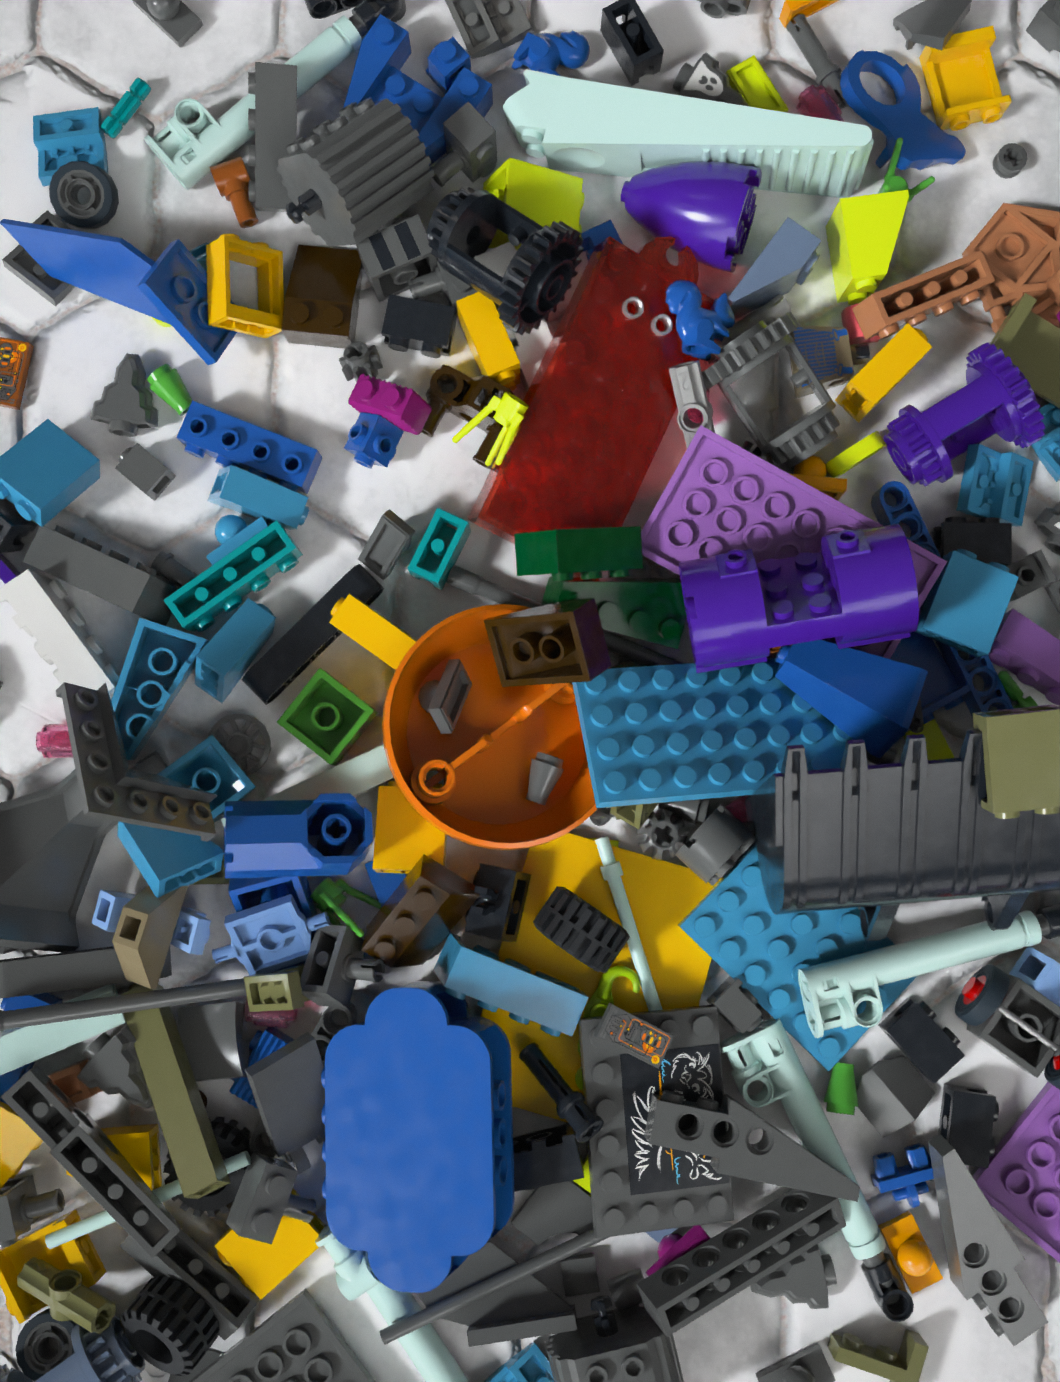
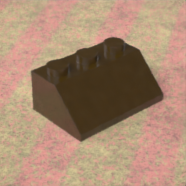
(418, 915)

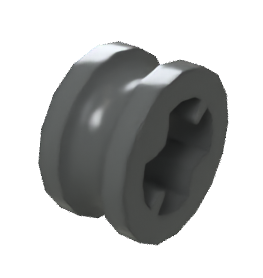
(1005, 169)

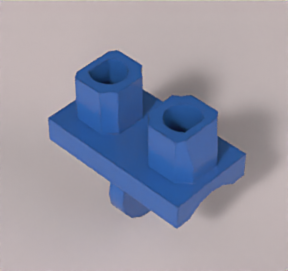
(890, 1177)

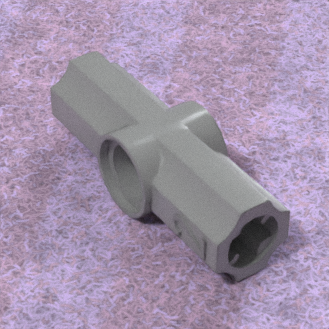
(690, 393)

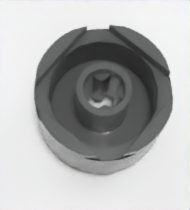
(713, 845)

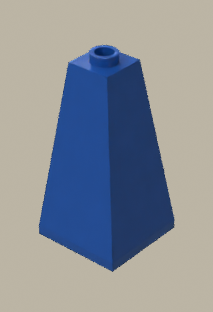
(854, 690)

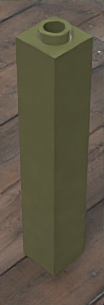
(176, 1099)

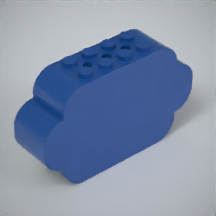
(418, 1135)

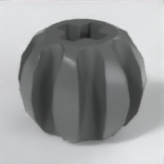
(672, 832)

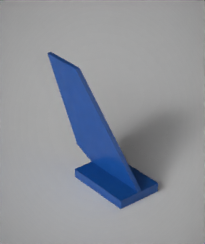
(114, 269)

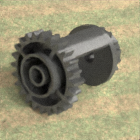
(748, 351)

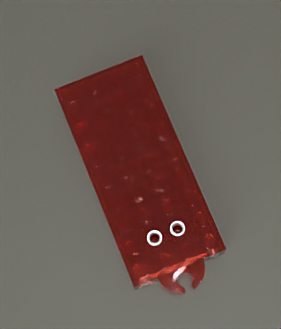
(594, 399)

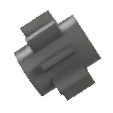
(360, 360)

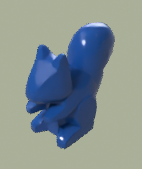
(547, 51)
(698, 325)

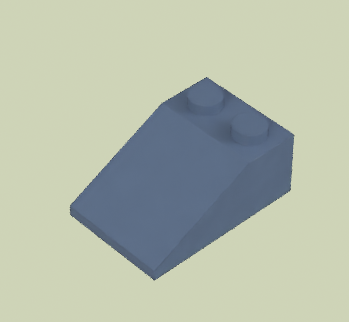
(780, 265)

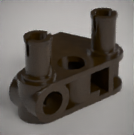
(465, 402)

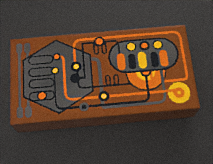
(14, 368)

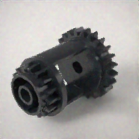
(536, 274)

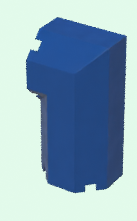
(296, 837)

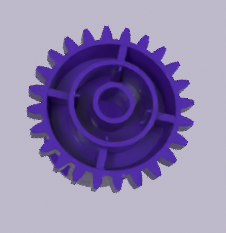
(991, 403)

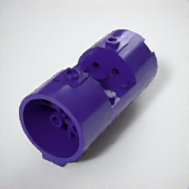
(851, 590)

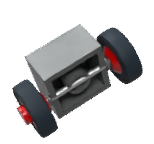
(1013, 1021)

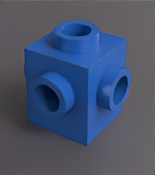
(373, 440)

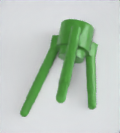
(897, 183)
(330, 899)

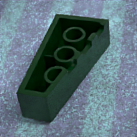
(629, 606)

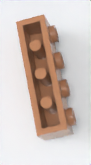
(922, 295)

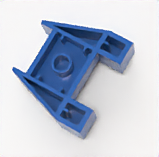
(379, 77)

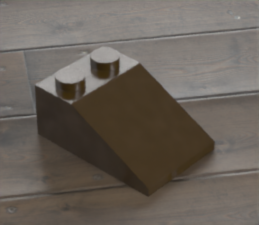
(323, 297)
(549, 644)

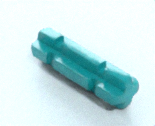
(125, 108)

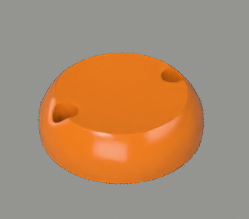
(491, 746)

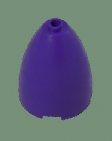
(699, 205)

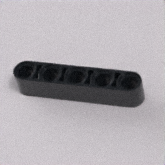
(307, 637)

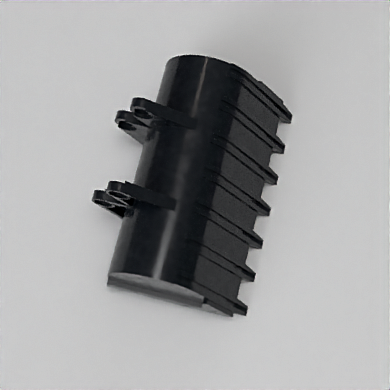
(896, 837)

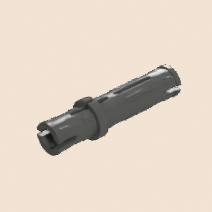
(826, 72)

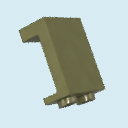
(1021, 760)

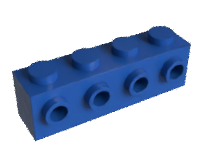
(248, 447)

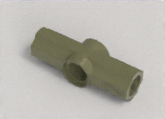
(66, 1295)

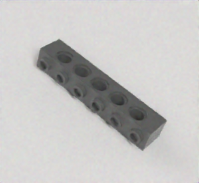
(738, 1257)

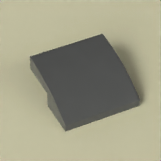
(489, 24)
(31, 273)
(214, 1040)

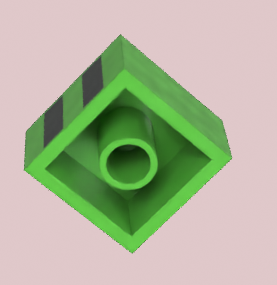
(327, 717)

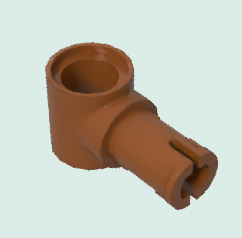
(233, 183)

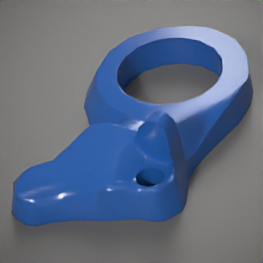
(923, 140)

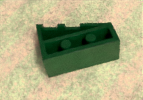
(579, 550)

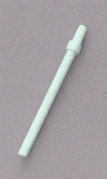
(612, 871)
(104, 1218)

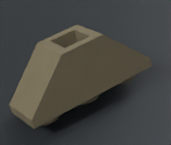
(146, 934)

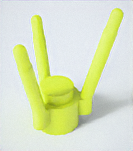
(509, 414)

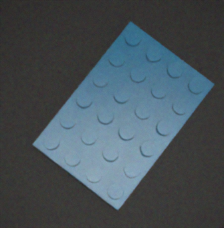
(769, 949)

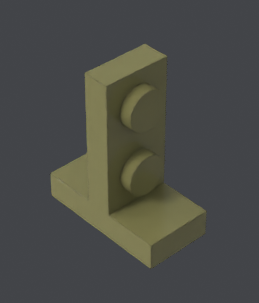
(275, 990)
(882, 1361)

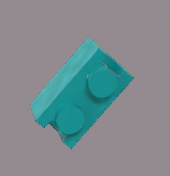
(439, 548)

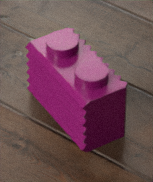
(393, 402)

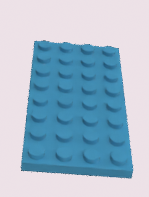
(695, 734)

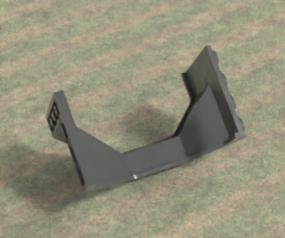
(57, 833)

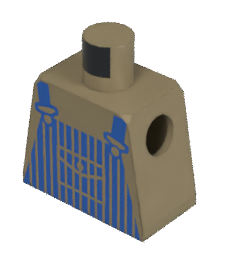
(828, 355)

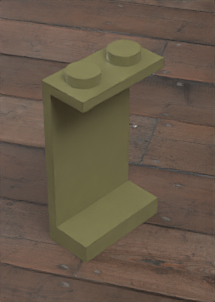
(1032, 347)

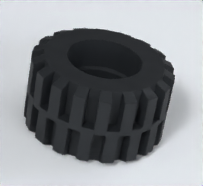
(581, 929)
(230, 1143)
(170, 1325)

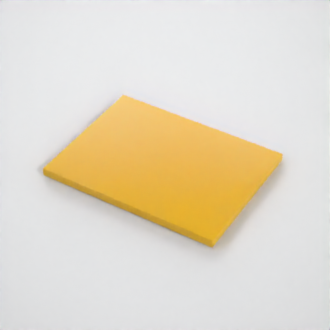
(659, 900)

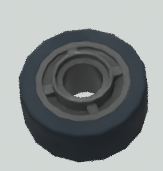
(64, 195)
(33, 1348)

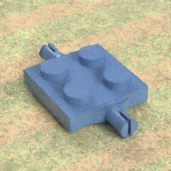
(270, 935)

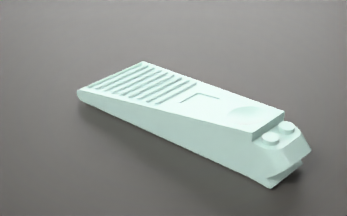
(633, 129)

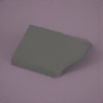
(892, 1094)

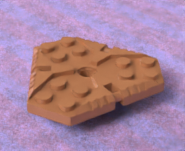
(1023, 258)

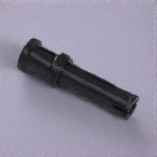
(569, 1103)

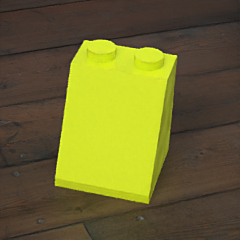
(536, 193)
(863, 241)

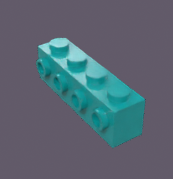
(234, 577)

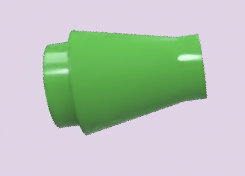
(170, 388)
(841, 1090)

